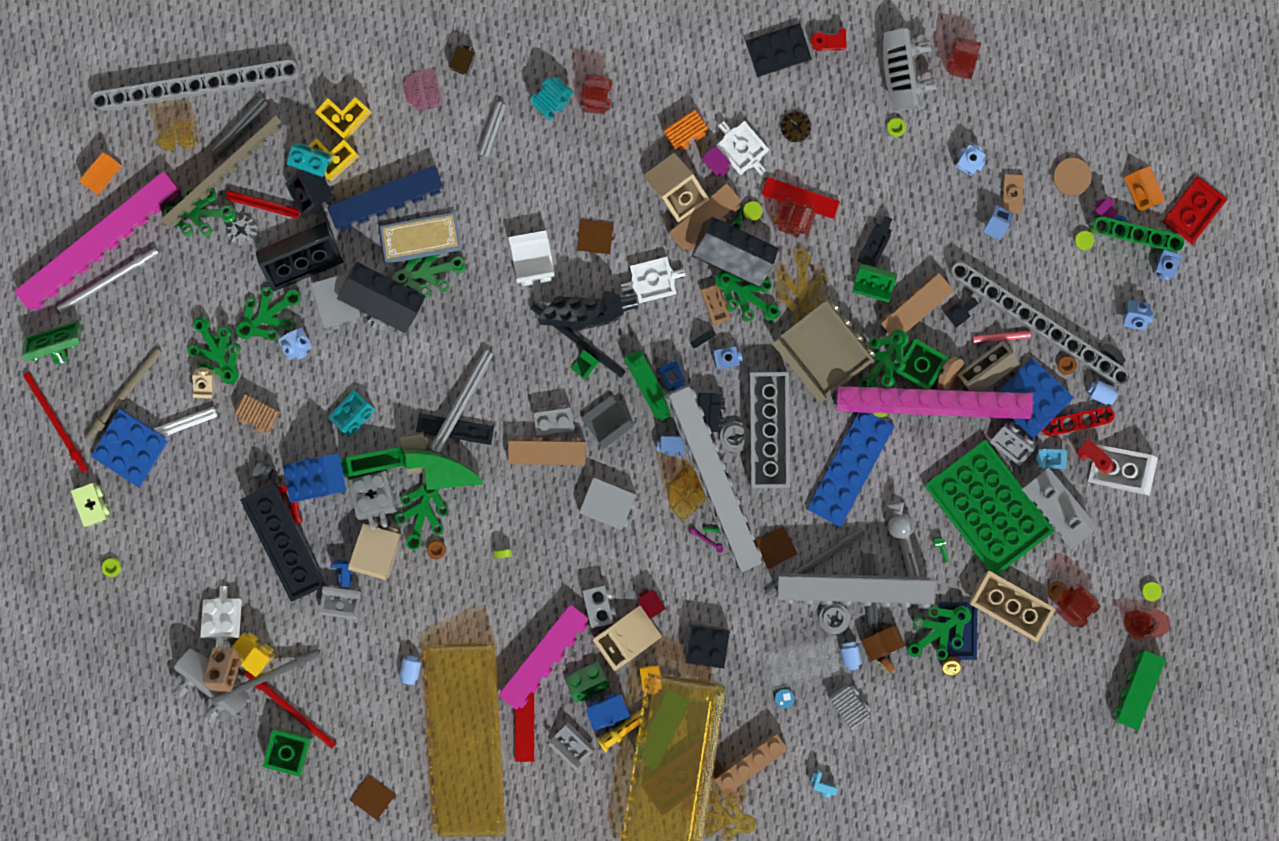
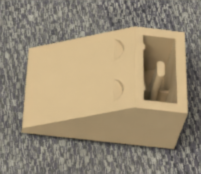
(627, 638)

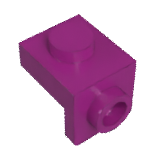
(1105, 208)

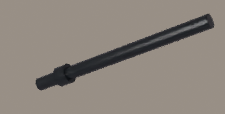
(584, 345)

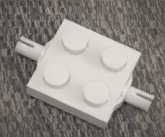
(742, 148)
(653, 280)
(221, 618)

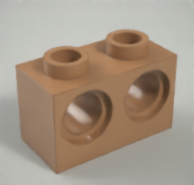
(221, 669)

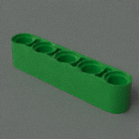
(1145, 234)

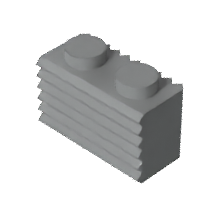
(849, 706)

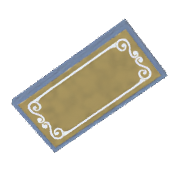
(420, 238)

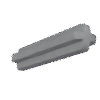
(492, 129)

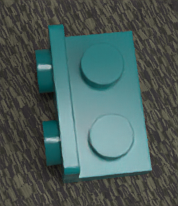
(309, 159)
(351, 413)

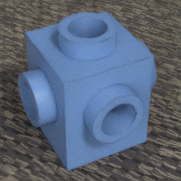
(1137, 315)

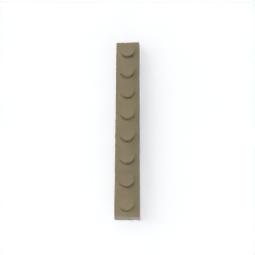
(216, 177)

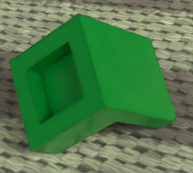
(585, 365)

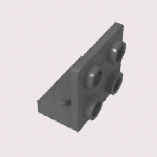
(607, 422)

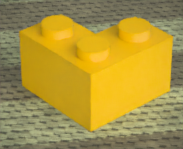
(344, 121)
(342, 159)
(254, 655)

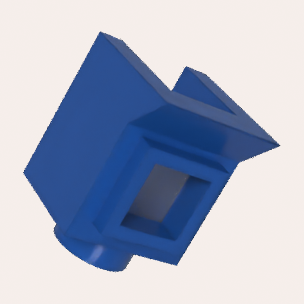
(672, 375)

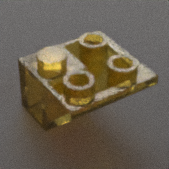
(182, 132)
(685, 493)

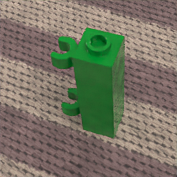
(648, 384)

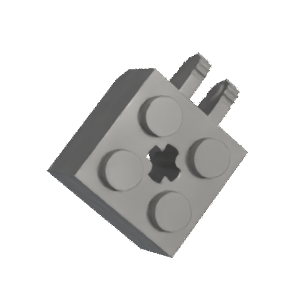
(383, 502)

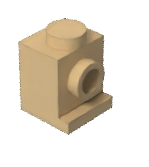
(204, 389)

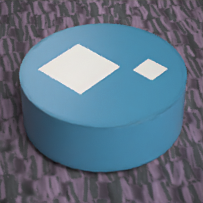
(784, 698)

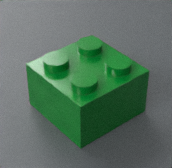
(921, 364)
(287, 751)

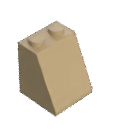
(676, 187)
(375, 551)

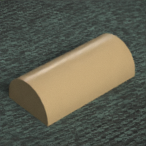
(1011, 606)

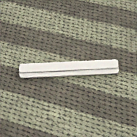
(188, 421)

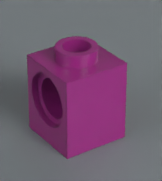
(716, 162)

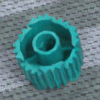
(552, 97)

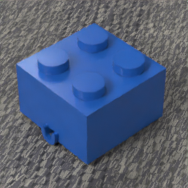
(602, 713)

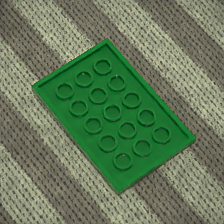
(989, 508)

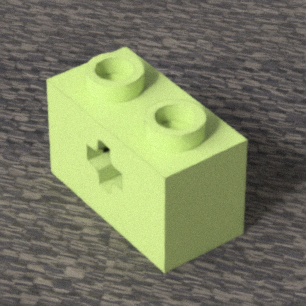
(83, 497)

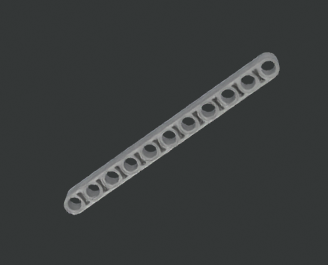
(186, 85)
(1049, 325)

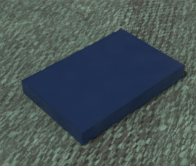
(969, 648)

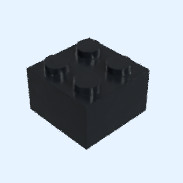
(309, 192)
(707, 646)

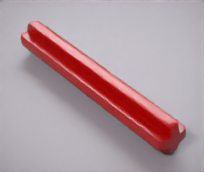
(262, 204)

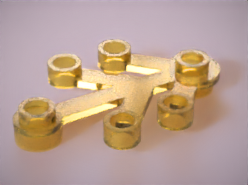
(802, 292)
(724, 818)

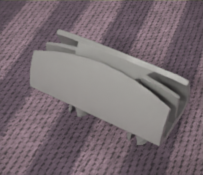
(901, 71)
(1060, 508)
(192, 668)

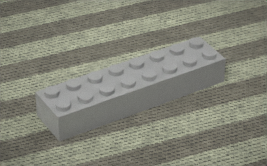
(856, 588)

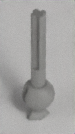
(901, 527)

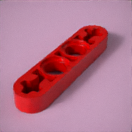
(1077, 421)

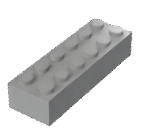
(769, 430)

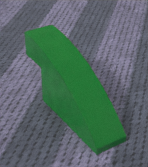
(372, 462)
(440, 470)

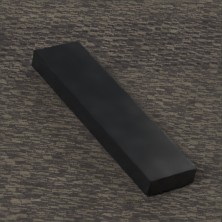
(462, 430)

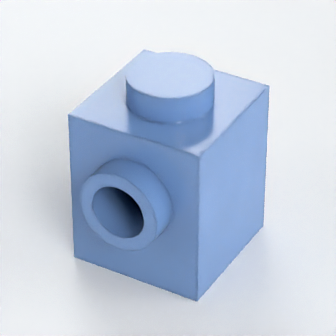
(998, 222)

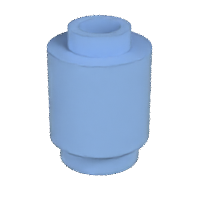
(1102, 392)
(850, 655)
(410, 670)

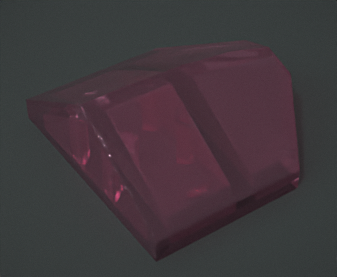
(423, 90)

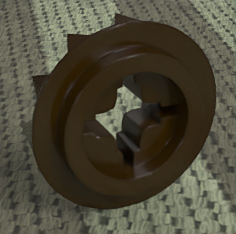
(795, 136)

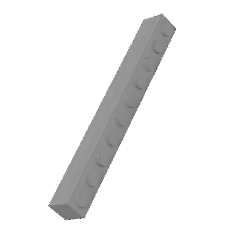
(713, 479)

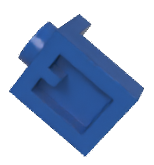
(345, 575)

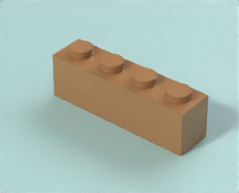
(718, 206)
(917, 306)
(547, 453)
(751, 763)

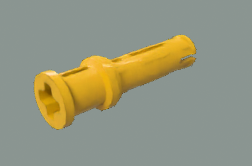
(613, 732)

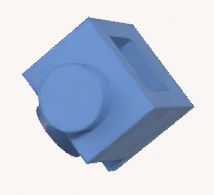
(1164, 257)
(719, 356)
(670, 445)

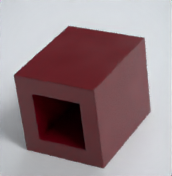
(650, 603)

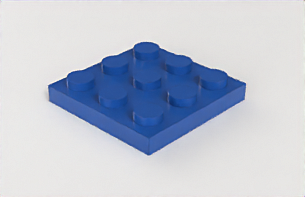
(1048, 396)
(130, 448)

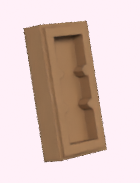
(1013, 193)
(715, 305)

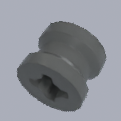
(262, 471)

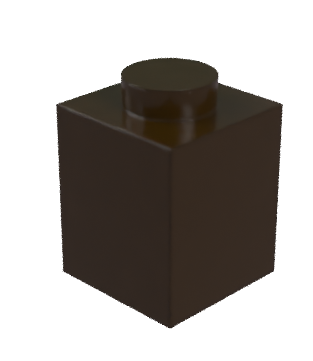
(462, 60)

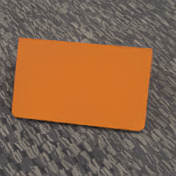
(100, 173)
(1144, 188)

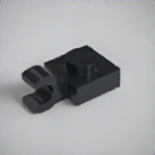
(959, 313)

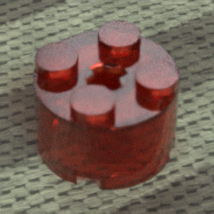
(964, 58)
(595, 94)
(794, 218)
(1078, 606)

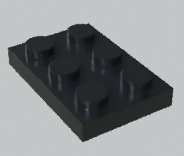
(778, 50)
(571, 311)

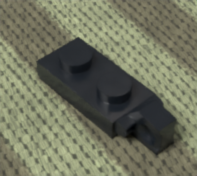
(876, 243)

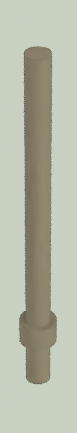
(99, 424)

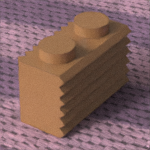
(256, 413)

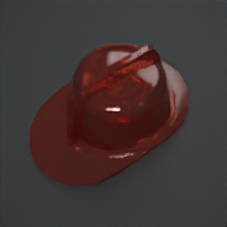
(1146, 623)

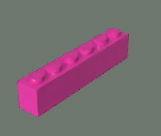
(543, 656)

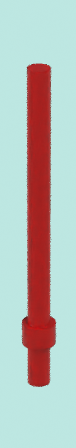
(75, 454)
(292, 711)

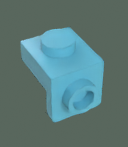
(1052, 458)
(824, 788)

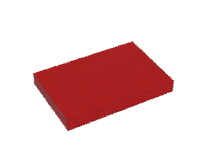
(1194, 210)

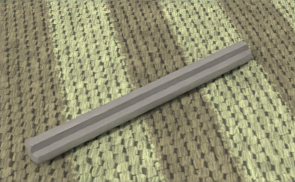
(461, 401)

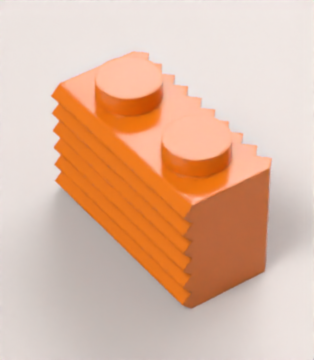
(685, 130)

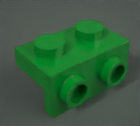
(874, 282)
(587, 682)

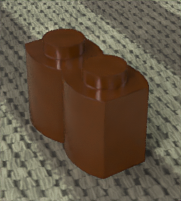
(882, 641)

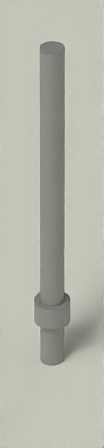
(139, 260)

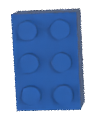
(314, 478)

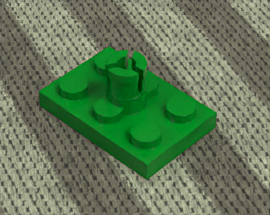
(52, 343)

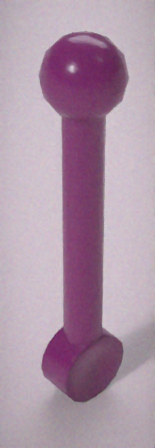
(719, 548)

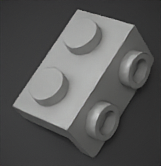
(340, 602)
(571, 746)

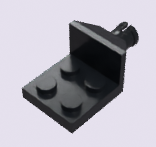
(615, 306)

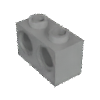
(593, 606)

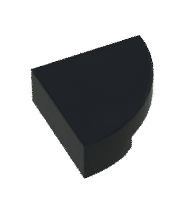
(703, 338)
(1113, 353)

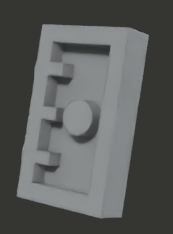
(553, 421)
(1013, 442)

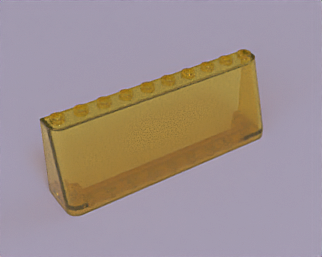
(465, 739)
(673, 759)

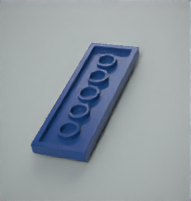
(850, 468)

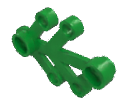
(199, 212)
(426, 272)
(745, 294)
(266, 316)
(217, 351)
(885, 358)
(423, 510)
(941, 629)

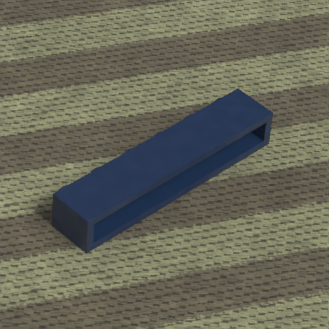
(386, 197)

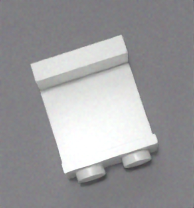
(532, 258)

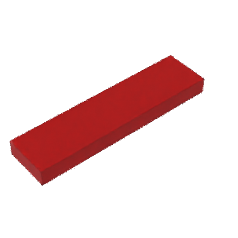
(780, 191)
(525, 731)

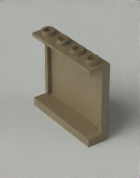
(824, 350)

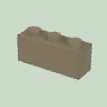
(988, 368)

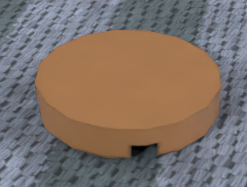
(1072, 176)
(949, 380)

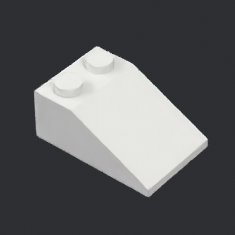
(1130, 472)

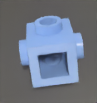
(966, 164)
(295, 344)

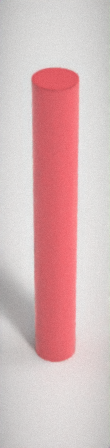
(1001, 336)

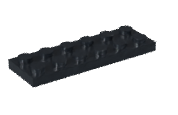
(283, 542)

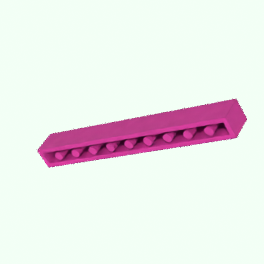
(97, 241)
(934, 402)

